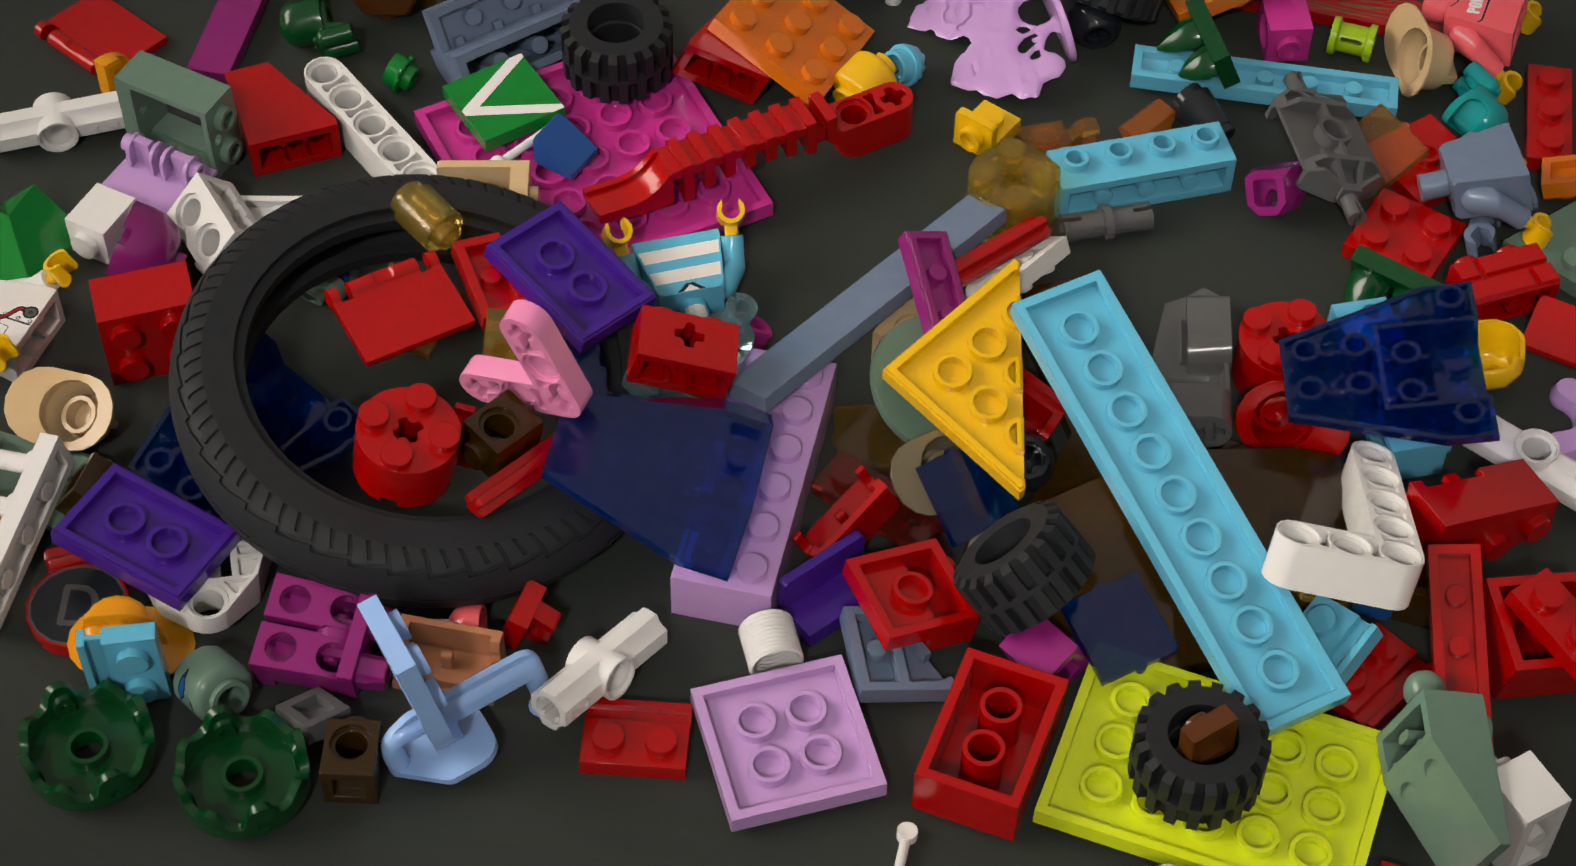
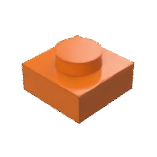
(1559, 177)

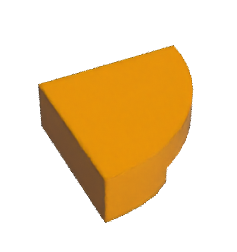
(107, 67)

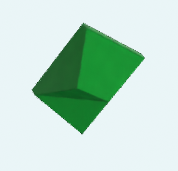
(30, 233)

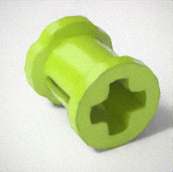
(1352, 39)

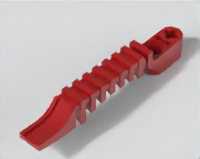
(851, 124)

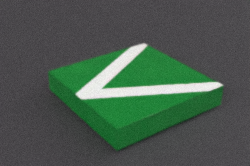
(503, 102)

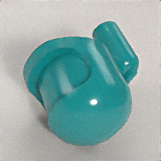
(1477, 102)

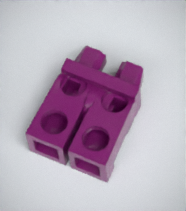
(316, 640)

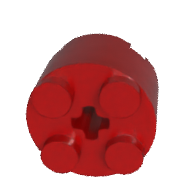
(1257, 343)
(406, 445)

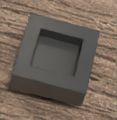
(310, 713)

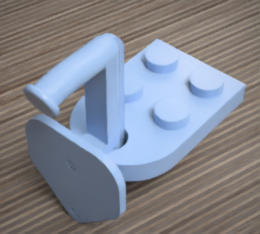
(444, 731)

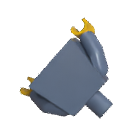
(1487, 178)

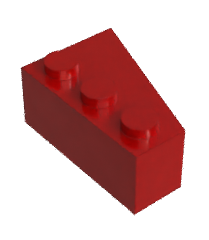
(1493, 510)

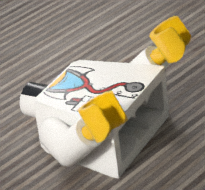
(32, 314)

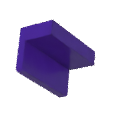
(818, 590)

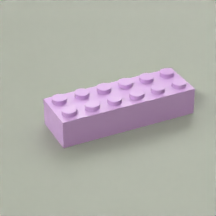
(777, 510)

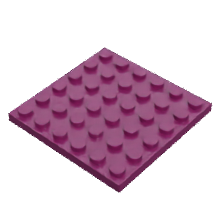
(623, 140)

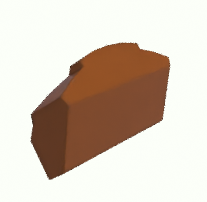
(1153, 118)

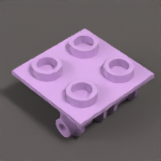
(154, 172)

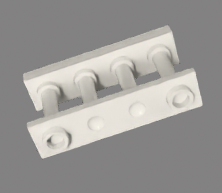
(28, 508)

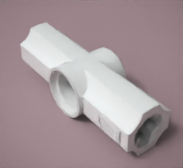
(58, 121)
(1539, 451)
(599, 669)

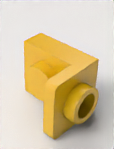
(984, 127)

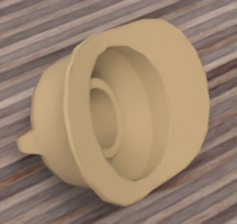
(1417, 52)
(61, 405)

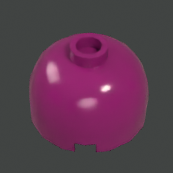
(147, 241)

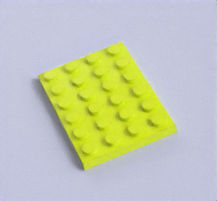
(1312, 809)

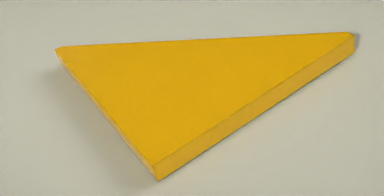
(971, 379)

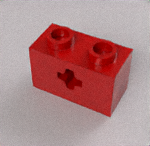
(683, 352)

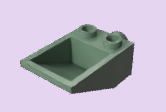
(1445, 772)

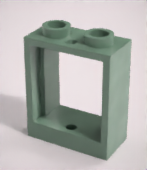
(152, 82)

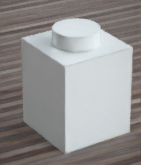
(98, 222)

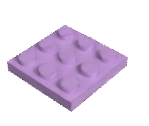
(787, 742)

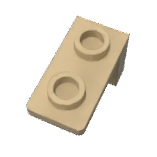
(502, 173)

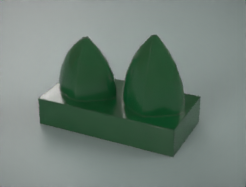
(1193, 33)
(1378, 275)

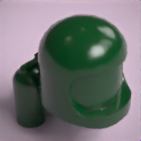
(312, 24)

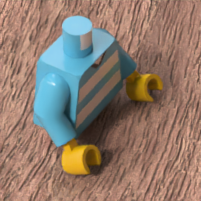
(687, 270)

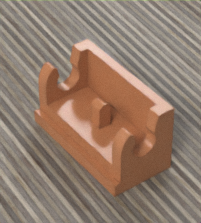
(454, 649)

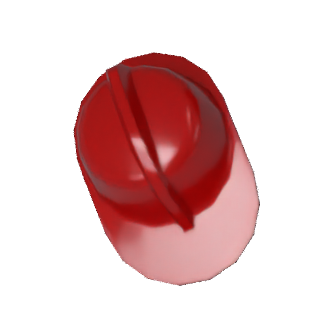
(1264, 423)

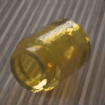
(426, 216)

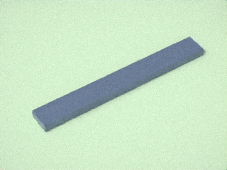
(854, 312)

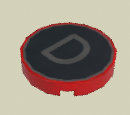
(64, 598)

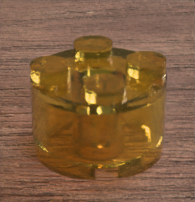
(1016, 180)

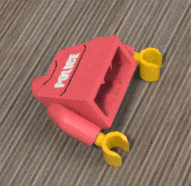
(1487, 33)

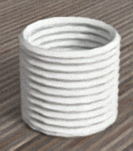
(770, 641)

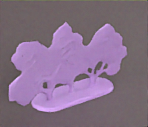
(993, 59)

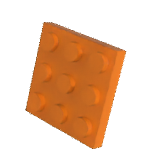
(793, 40)

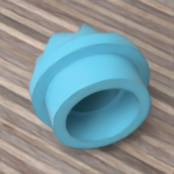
(908, 62)

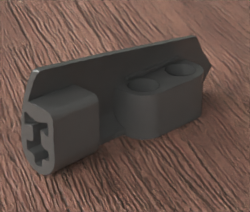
(1196, 361)

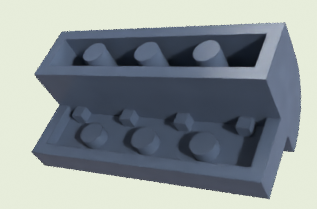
(485, 32)

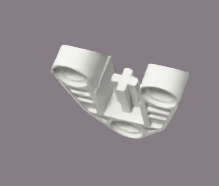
(229, 594)

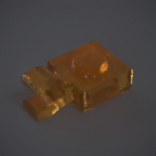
(1054, 136)

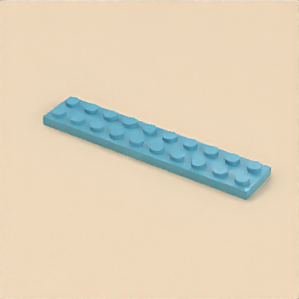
(1177, 502)

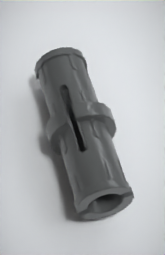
(1106, 222)

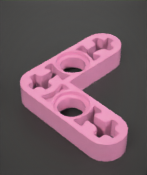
(545, 372)

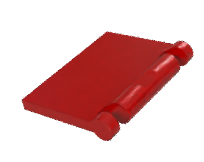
(98, 28)
(399, 309)

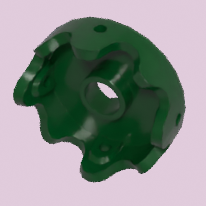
(70, 721)
(237, 744)

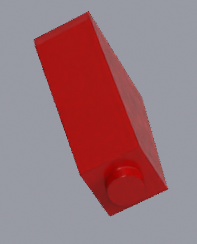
(720, 67)
(280, 121)

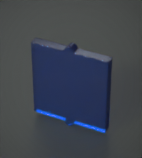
(963, 495)
(1119, 628)

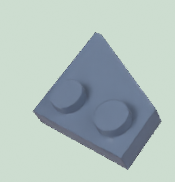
(888, 675)

